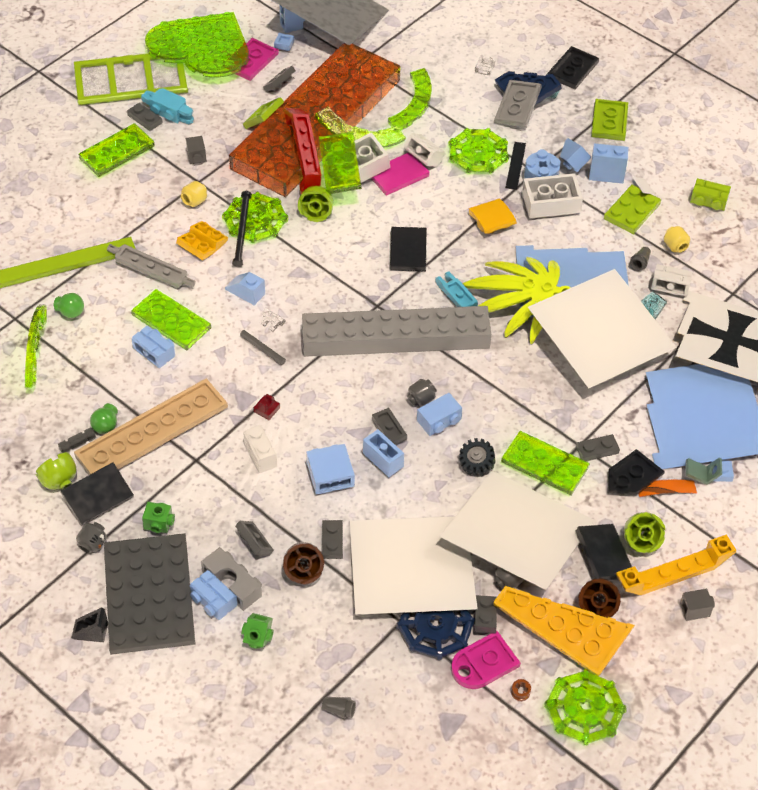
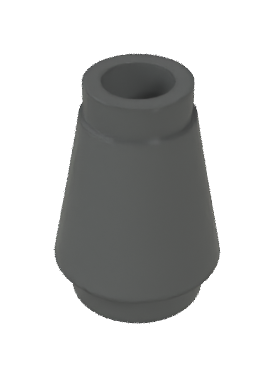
(640, 259)
(340, 706)

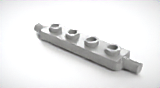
(151, 266)

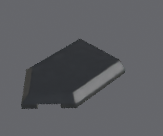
(632, 474)

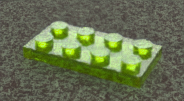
(116, 150)
(340, 162)
(171, 319)
(545, 462)

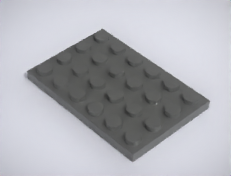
(148, 594)

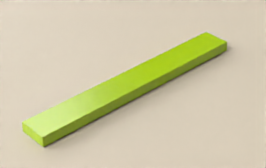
(60, 263)

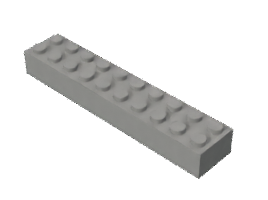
(396, 331)

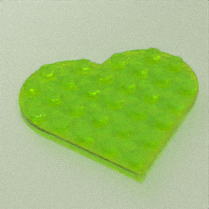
(204, 43)

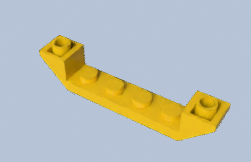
(678, 570)

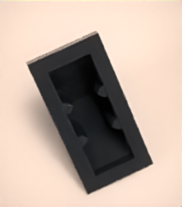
(91, 626)

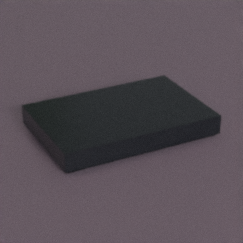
(574, 67)
(408, 248)
(97, 493)
(603, 550)

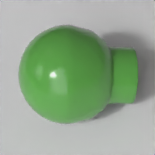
(70, 305)
(104, 419)

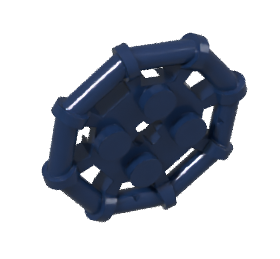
(436, 634)

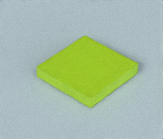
(263, 112)

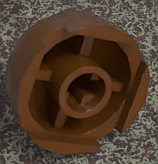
(307, 571)
(593, 588)

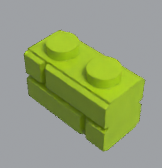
(710, 194)

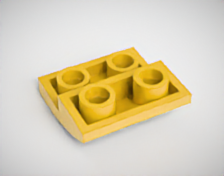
(492, 216)
(202, 240)

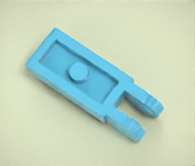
(456, 291)

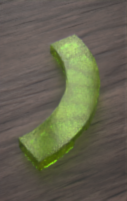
(419, 103)
(336, 125)
(38, 321)

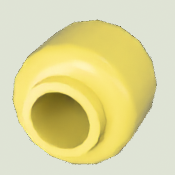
(193, 194)
(677, 239)

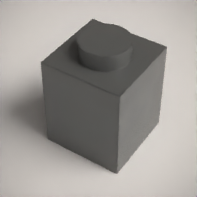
(196, 150)
(697, 604)

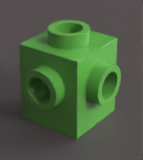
(158, 517)
(257, 630)

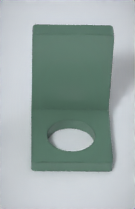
(703, 473)

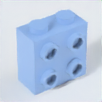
(608, 163)
(330, 468)

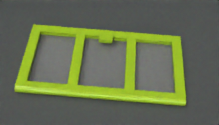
(126, 78)

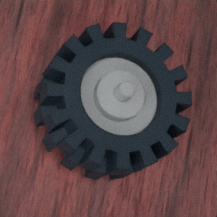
(477, 457)

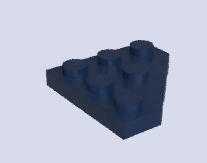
(549, 82)

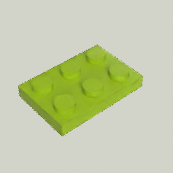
(632, 209)

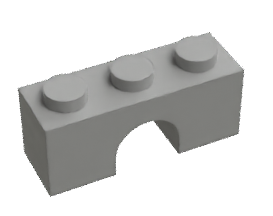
(223, 566)

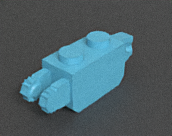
(168, 105)

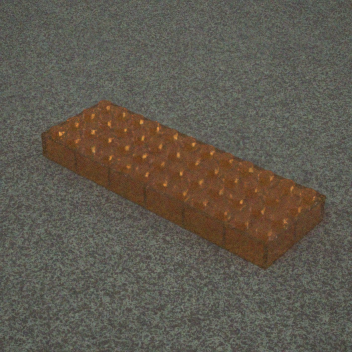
(347, 82)

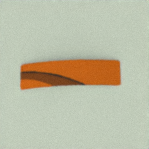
(669, 486)

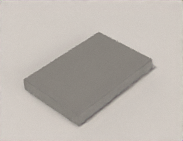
(518, 103)

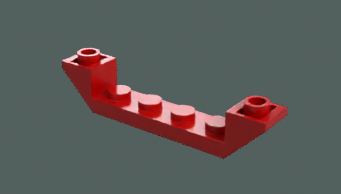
(305, 146)

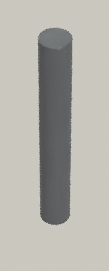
(261, 346)

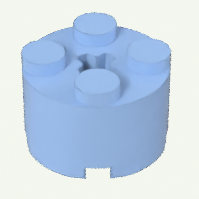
(541, 165)

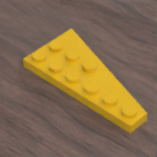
(571, 630)

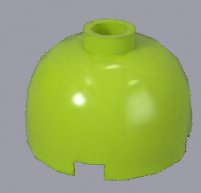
(315, 203)
(57, 473)
(644, 532)

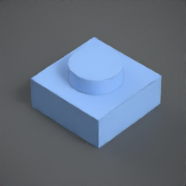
(284, 41)
(727, 472)

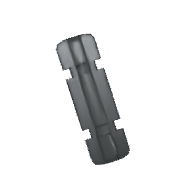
(76, 440)

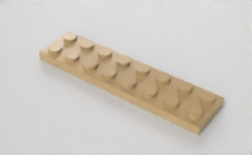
(152, 428)

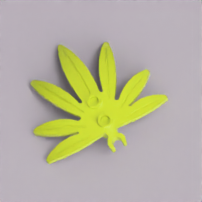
(527, 286)

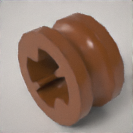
(519, 696)

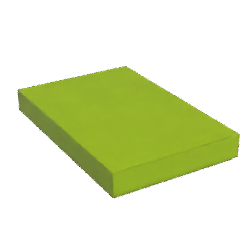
(610, 119)

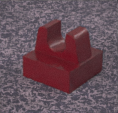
(266, 407)

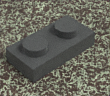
(284, 76)
(144, 116)
(389, 426)
(597, 448)
(254, 538)
(332, 539)
(485, 614)

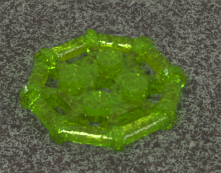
(478, 143)
(259, 223)
(583, 718)

